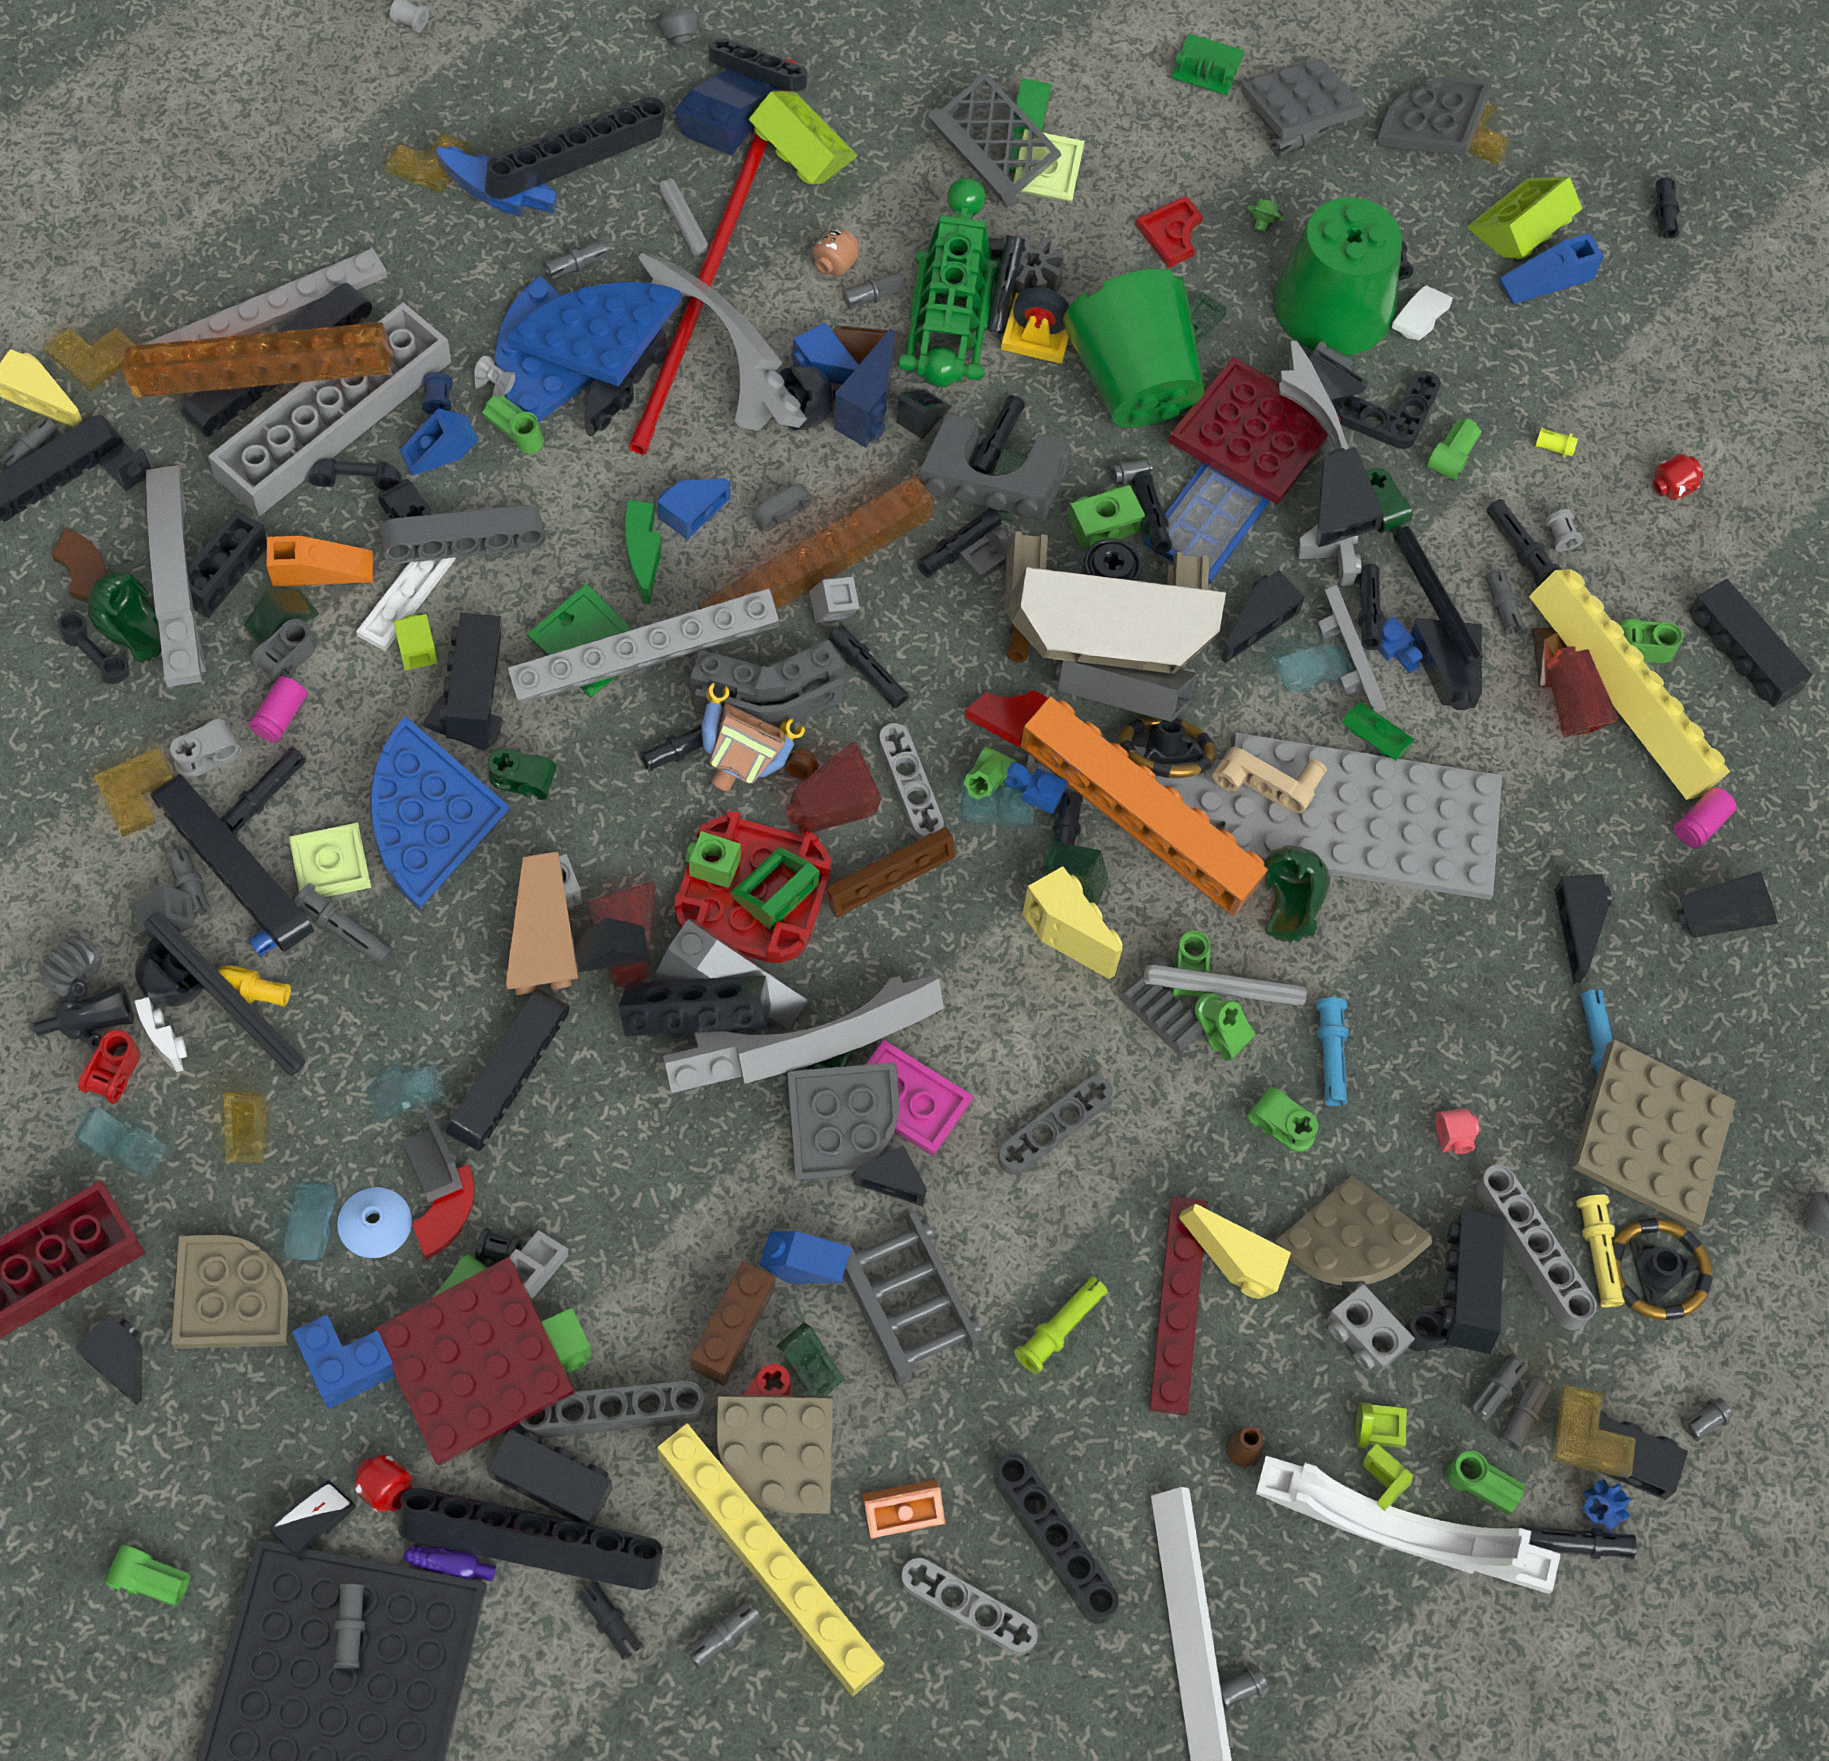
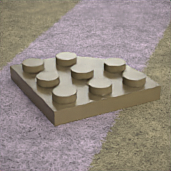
(1354, 1237)
(228, 1295)
(778, 1449)

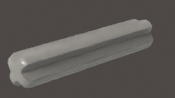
(683, 217)

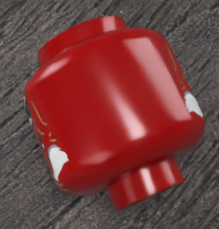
(1677, 476)
(382, 1482)

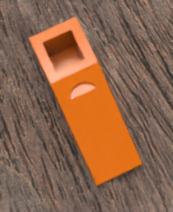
(316, 562)

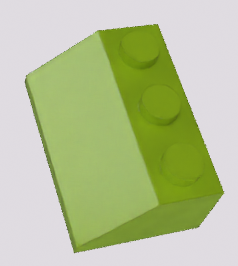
(801, 137)
(1527, 216)

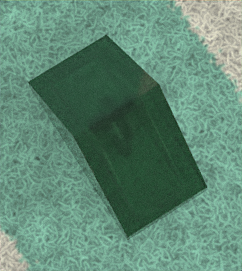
(276, 609)
(1081, 862)

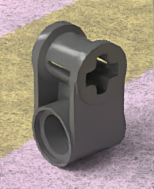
(281, 653)

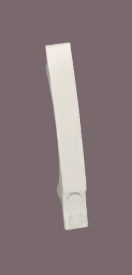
(1467, 1548)

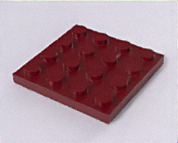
(1251, 432)
(475, 1361)

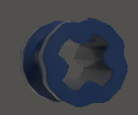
(437, 392)

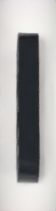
(758, 64)

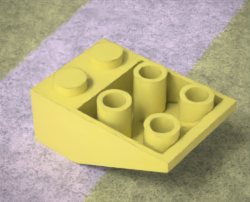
(1070, 923)

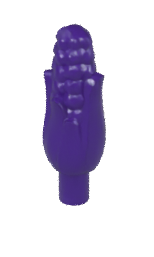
(449, 1562)

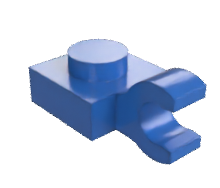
(1399, 644)
(1040, 789)

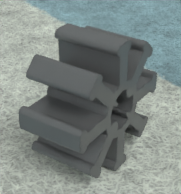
(1038, 266)

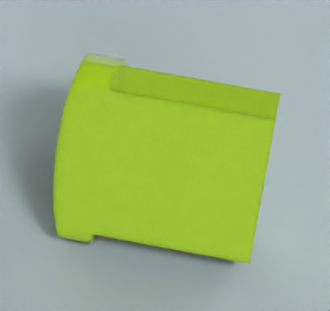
(1380, 1425)
(1389, 1473)

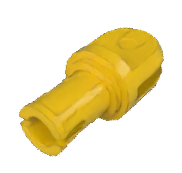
(254, 988)

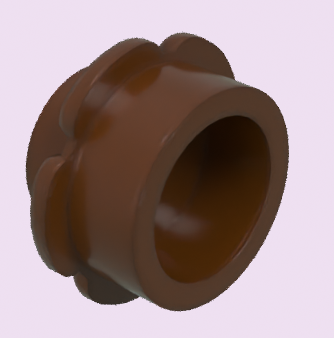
(801, 764)

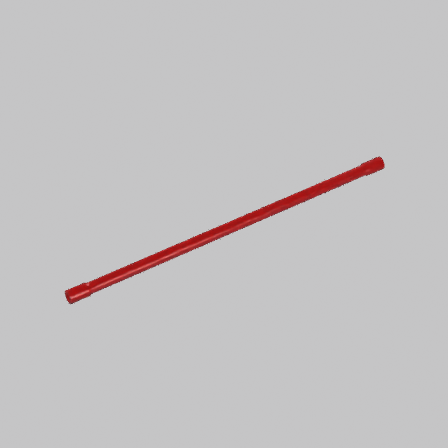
(646, 426)

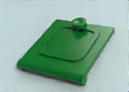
(591, 623)

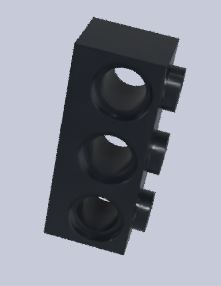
(225, 561)

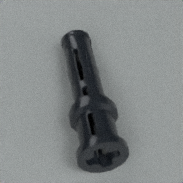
(1531, 553)

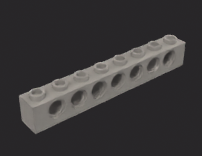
(644, 646)

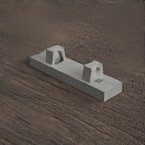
(1363, 677)

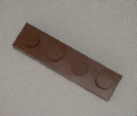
(890, 872)

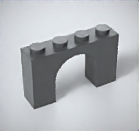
(1023, 492)

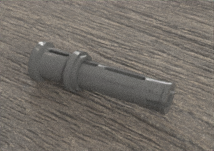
(329, 915)

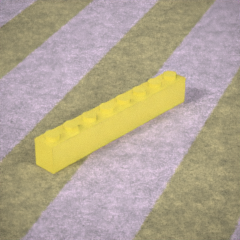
(1631, 685)
(770, 1560)

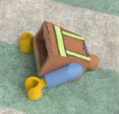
(742, 743)

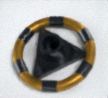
(1167, 747)
(1662, 1268)

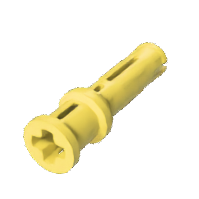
(1599, 1234)

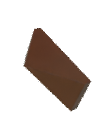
(859, 340)
(1545, 644)

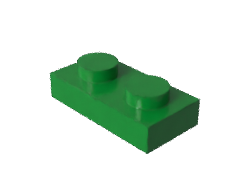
(1378, 731)

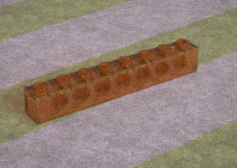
(258, 359)
(835, 546)

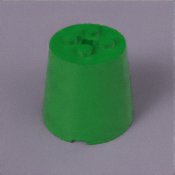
(1341, 277)
(1138, 346)

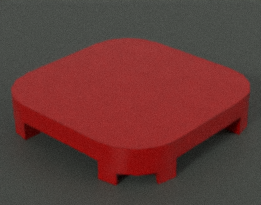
(722, 915)

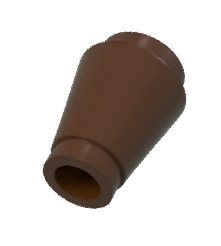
(1241, 1452)

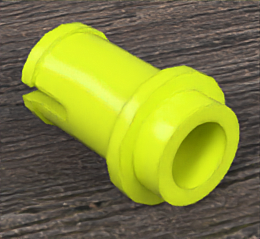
(1557, 442)

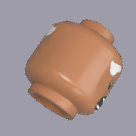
(836, 252)

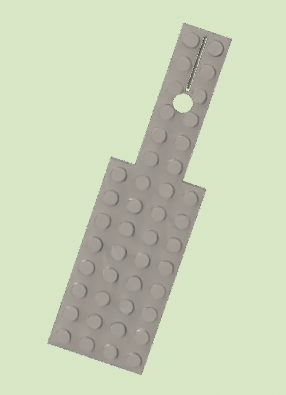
(1366, 817)

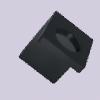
(125, 465)

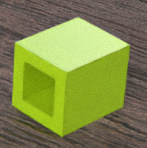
(415, 641)

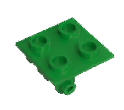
(1207, 64)

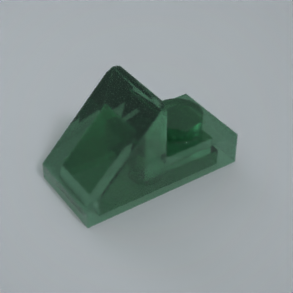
(809, 1362)

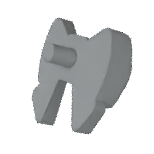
(487, 371)

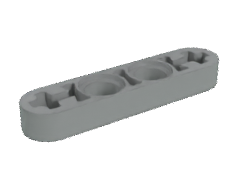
(910, 783)
(971, 1602)

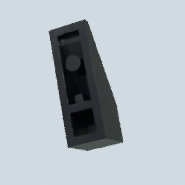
(1267, 608)
(1582, 912)

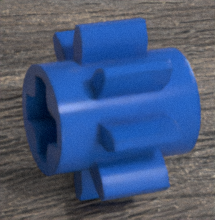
(1596, 1504)

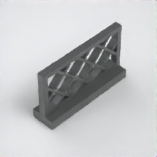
(970, 149)

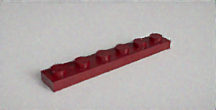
(1177, 1314)

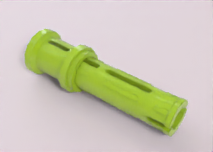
(1051, 1335)

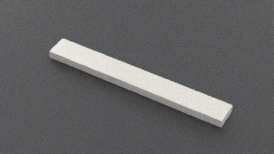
(1190, 1626)

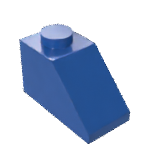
(825, 352)
(439, 441)
(692, 503)
(804, 1258)

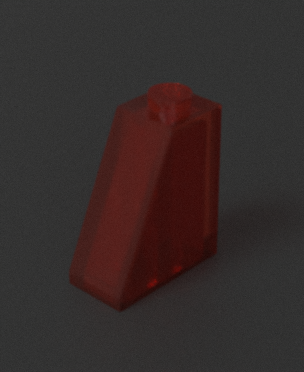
(1579, 693)
(835, 794)
(631, 906)

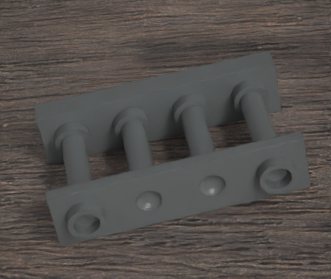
(886, 1327)

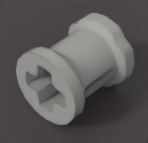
(409, 14)
(1564, 530)

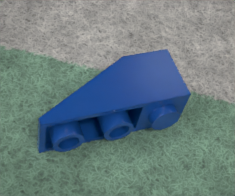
(1555, 269)

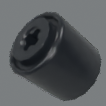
(1112, 559)

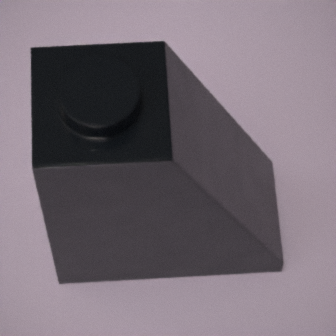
(1346, 499)
(1449, 676)
(1728, 907)

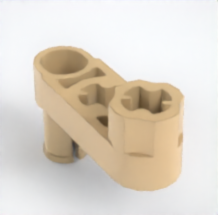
(1241, 768)

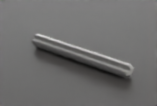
(1225, 985)

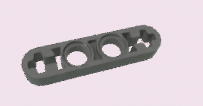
(1052, 1122)

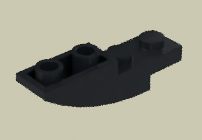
(608, 399)

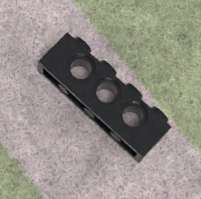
(695, 1005)

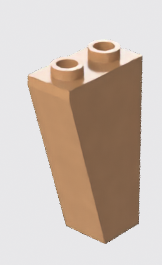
(541, 930)

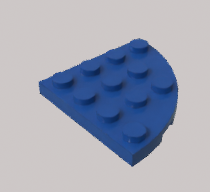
(597, 328)
(538, 383)
(426, 812)

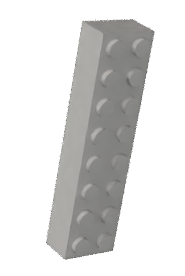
(325, 416)

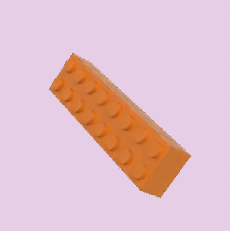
(1143, 805)

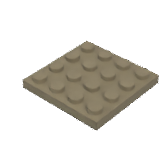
(1653, 1134)

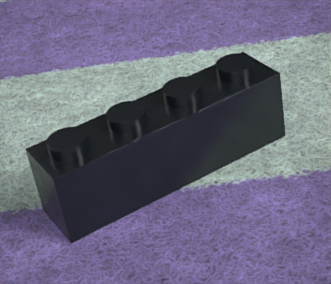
(1749, 643)
(472, 677)
(1474, 1281)

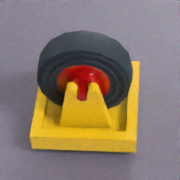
(1037, 325)

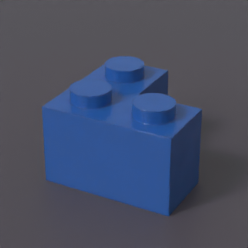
(342, 1370)

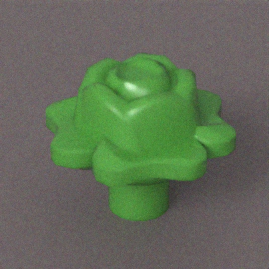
(1264, 212)

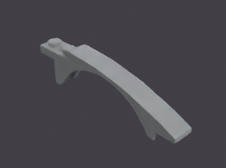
(760, 386)
(1306, 389)
(171, 587)
(756, 1057)

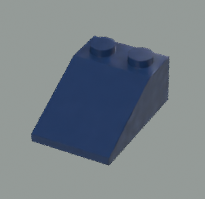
(720, 110)
(864, 395)

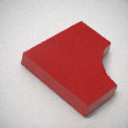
(1170, 230)
(1005, 714)

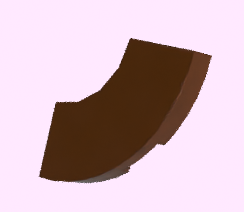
(81, 561)

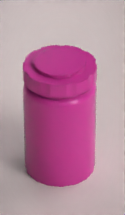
(278, 709)
(1705, 817)

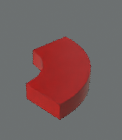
(446, 1217)

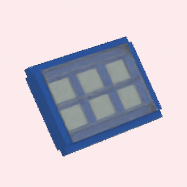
(1211, 517)

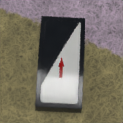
(311, 1516)

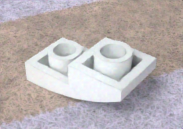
(1421, 312)
(162, 1036)

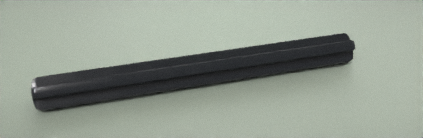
(1438, 597)
(224, 993)

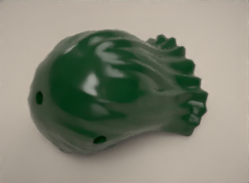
(125, 615)
(1299, 889)

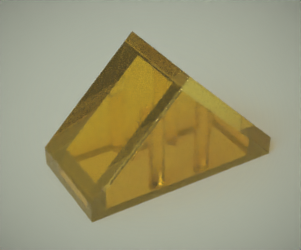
(245, 1126)

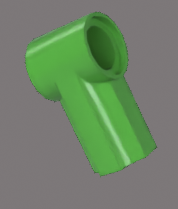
(514, 423)
(1452, 455)
(988, 773)
(1487, 1482)
(143, 1575)

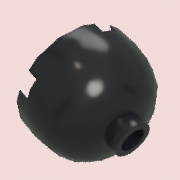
(812, 391)
(164, 977)

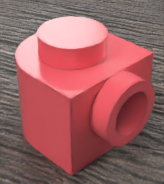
(1456, 1130)

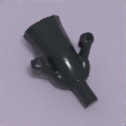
(99, 1011)

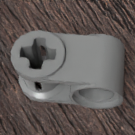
(206, 747)

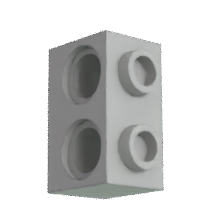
(1376, 1325)

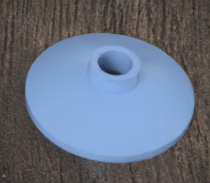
(380, 1237)

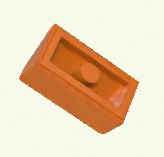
(903, 1508)

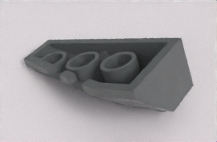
(704, 955)

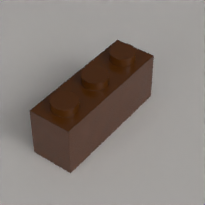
(733, 1323)

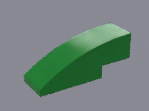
(1034, 102)
(642, 547)

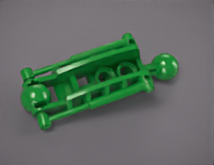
(976, 278)

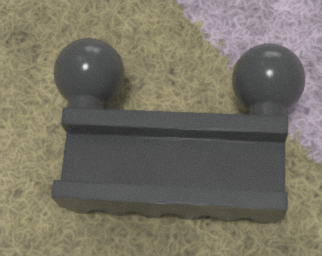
(1161, 1011)

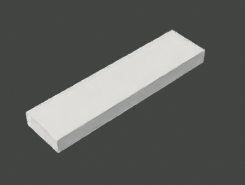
(402, 600)

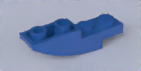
(471, 176)

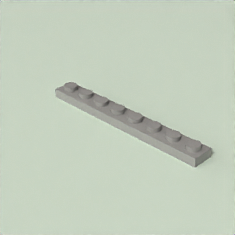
(282, 301)

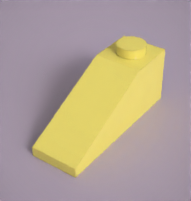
(31, 386)
(1239, 1254)

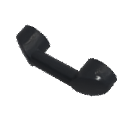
(325, 471)
(74, 633)

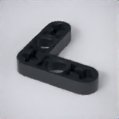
(1391, 422)

